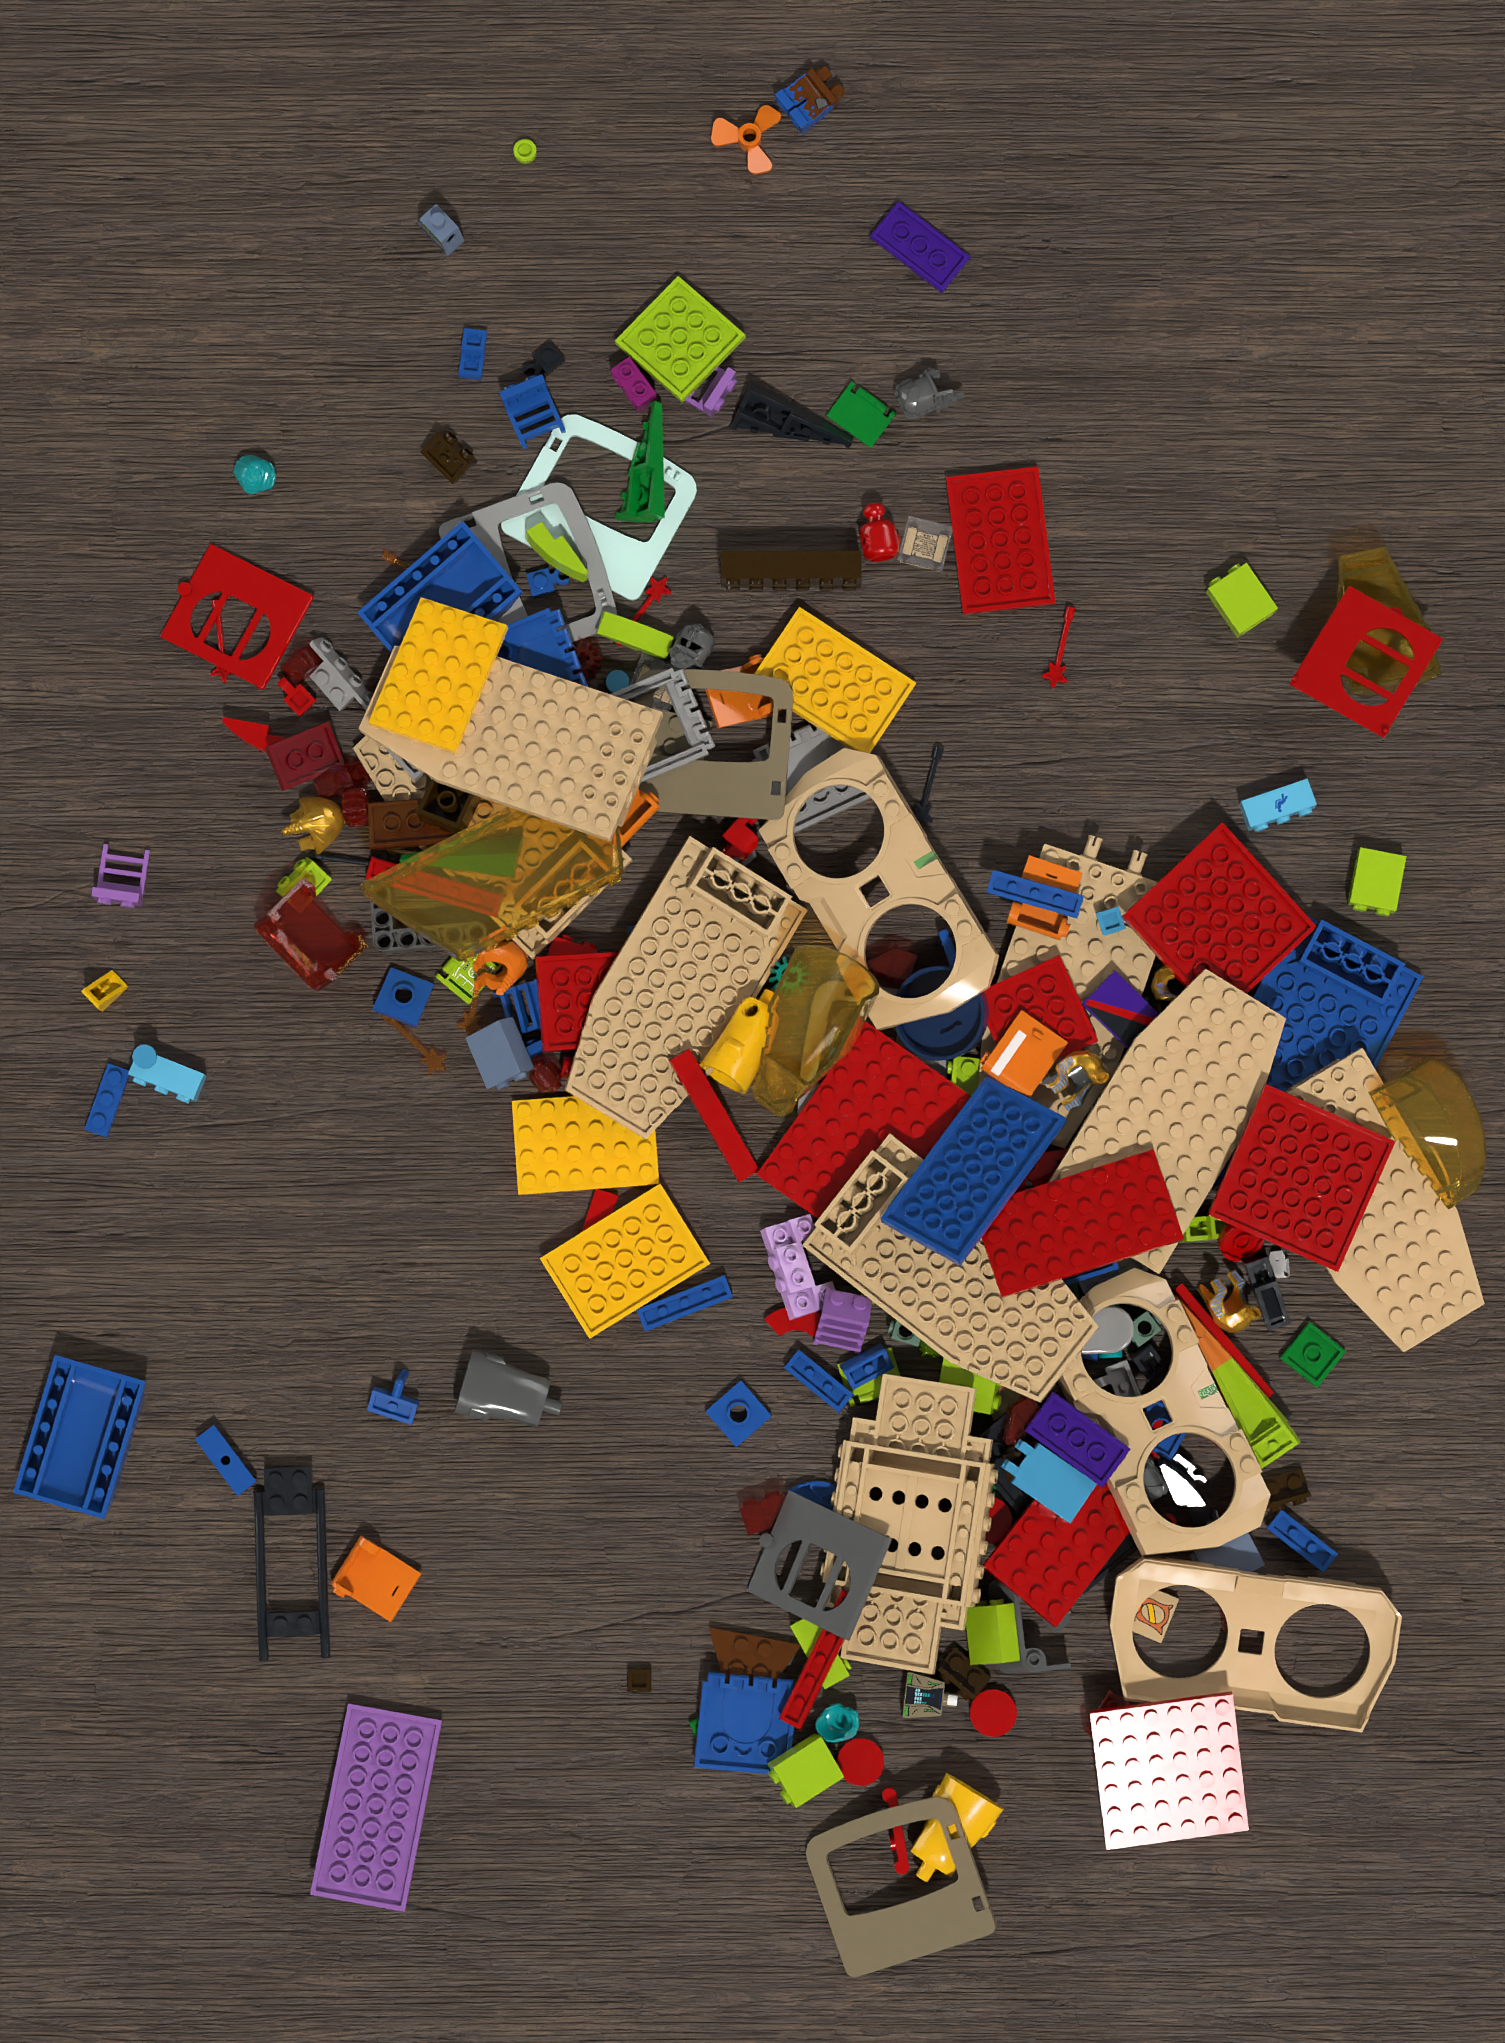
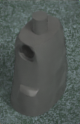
(503, 1392)

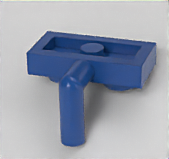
(393, 1403)

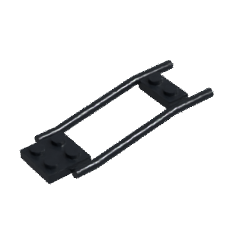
(290, 1493)

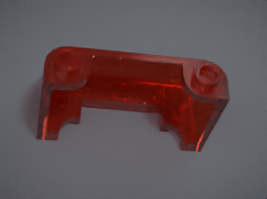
(308, 937)

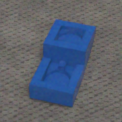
(472, 354)

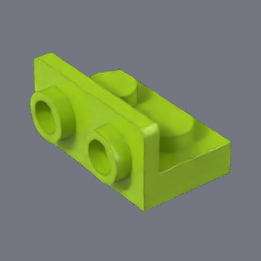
(309, 871)
(964, 1073)

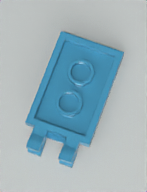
(1050, 1480)

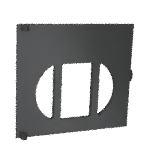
(848, 1540)

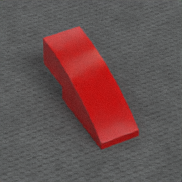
(252, 733)

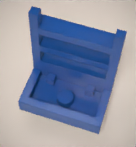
(524, 398)
(531, 994)

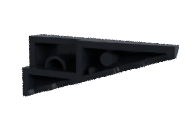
(770, 413)

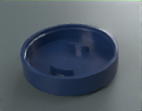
(946, 1034)

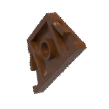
(751, 1654)

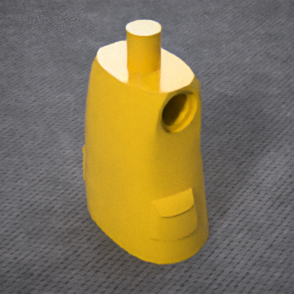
(739, 1047)
(977, 1818)

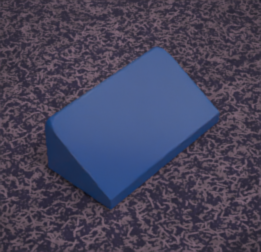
(866, 1366)

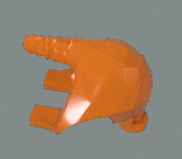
(514, 966)

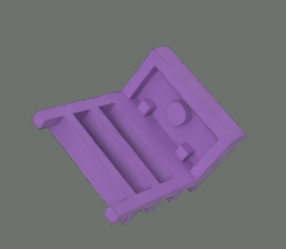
(716, 392)
(125, 895)
(843, 1320)

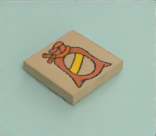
(1155, 1615)

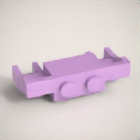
(792, 1268)

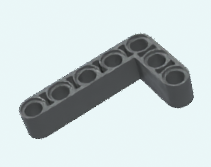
(396, 935)

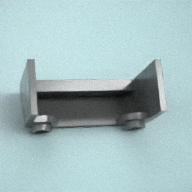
(1031, 1658)

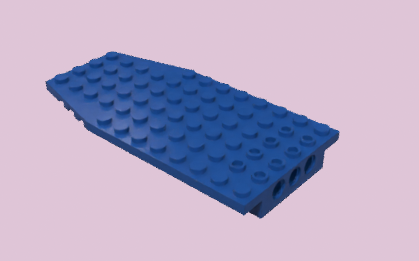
(1334, 1001)

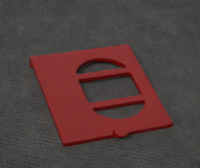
(234, 577)
(1326, 661)

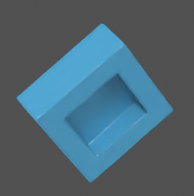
(1110, 921)

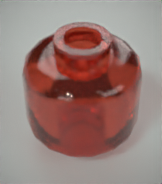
(545, 1076)

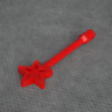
(656, 591)
(218, 671)
(1055, 671)

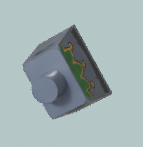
(440, 228)

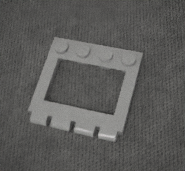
(691, 722)

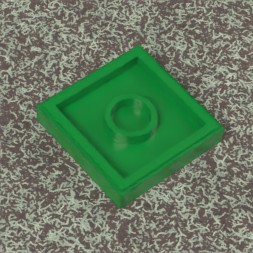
(1312, 1354)

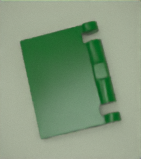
(861, 415)

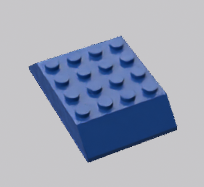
(453, 573)
(80, 1437)

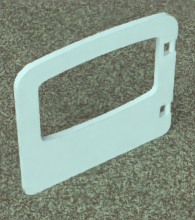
(625, 559)

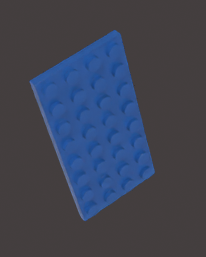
(973, 1170)

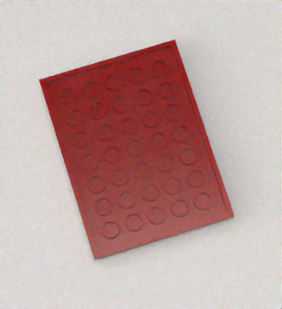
(854, 1109)

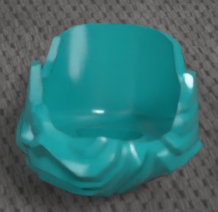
(254, 474)
(837, 1723)

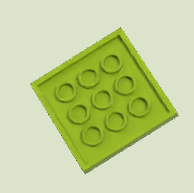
(680, 339)

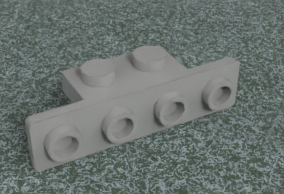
(337, 678)

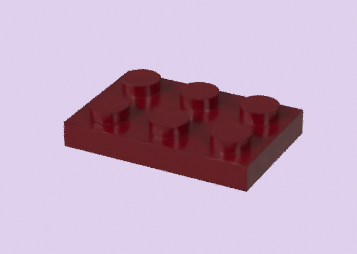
(304, 755)

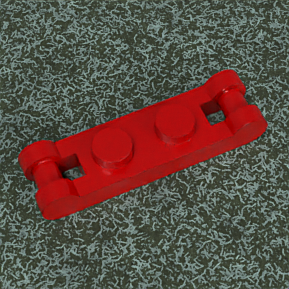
(897, 1841)

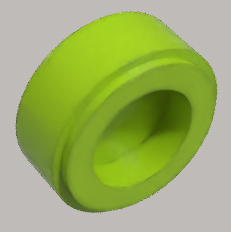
(525, 151)

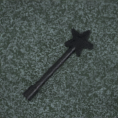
(921, 811)
(322, 856)

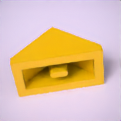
(105, 990)

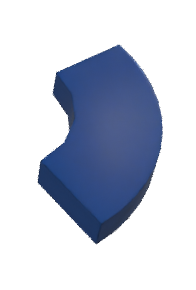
(817, 1491)

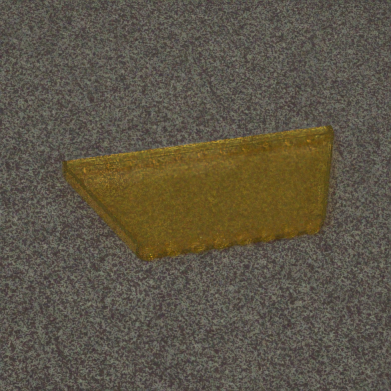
(495, 881)

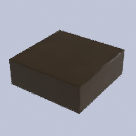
(638, 1679)

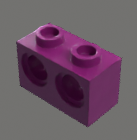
(633, 384)

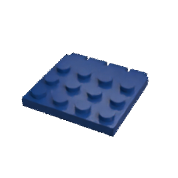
(541, 646)
(742, 1723)

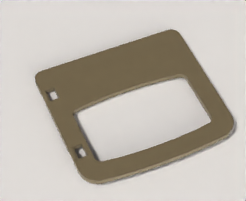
(727, 787)
(909, 1928)

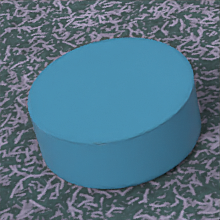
(617, 680)
(144, 1056)

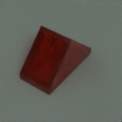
(301, 665)

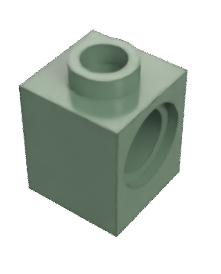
(894, 1330)
(1138, 1338)

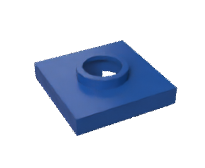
(404, 1012)
(756, 1413)
(1169, 1445)

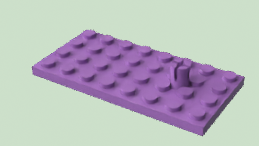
(376, 1808)

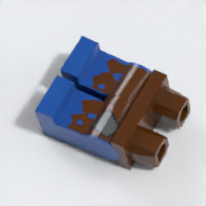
(809, 98)

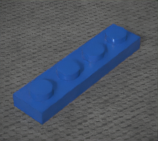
(1035, 893)
(684, 1303)

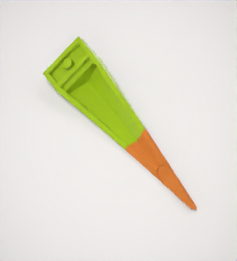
(1253, 1411)

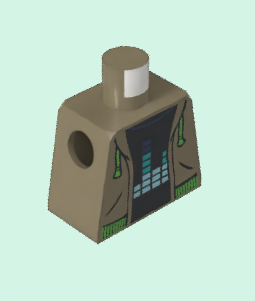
(925, 1696)

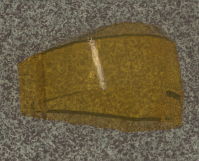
(1378, 577)
(1437, 1125)

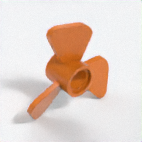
(726, 133)

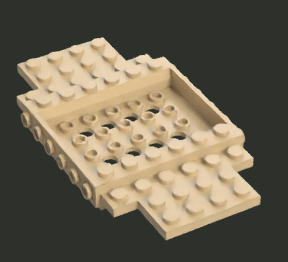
(925, 1449)

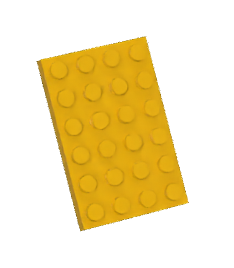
(438, 675)
(836, 682)
(577, 1148)
(624, 1261)

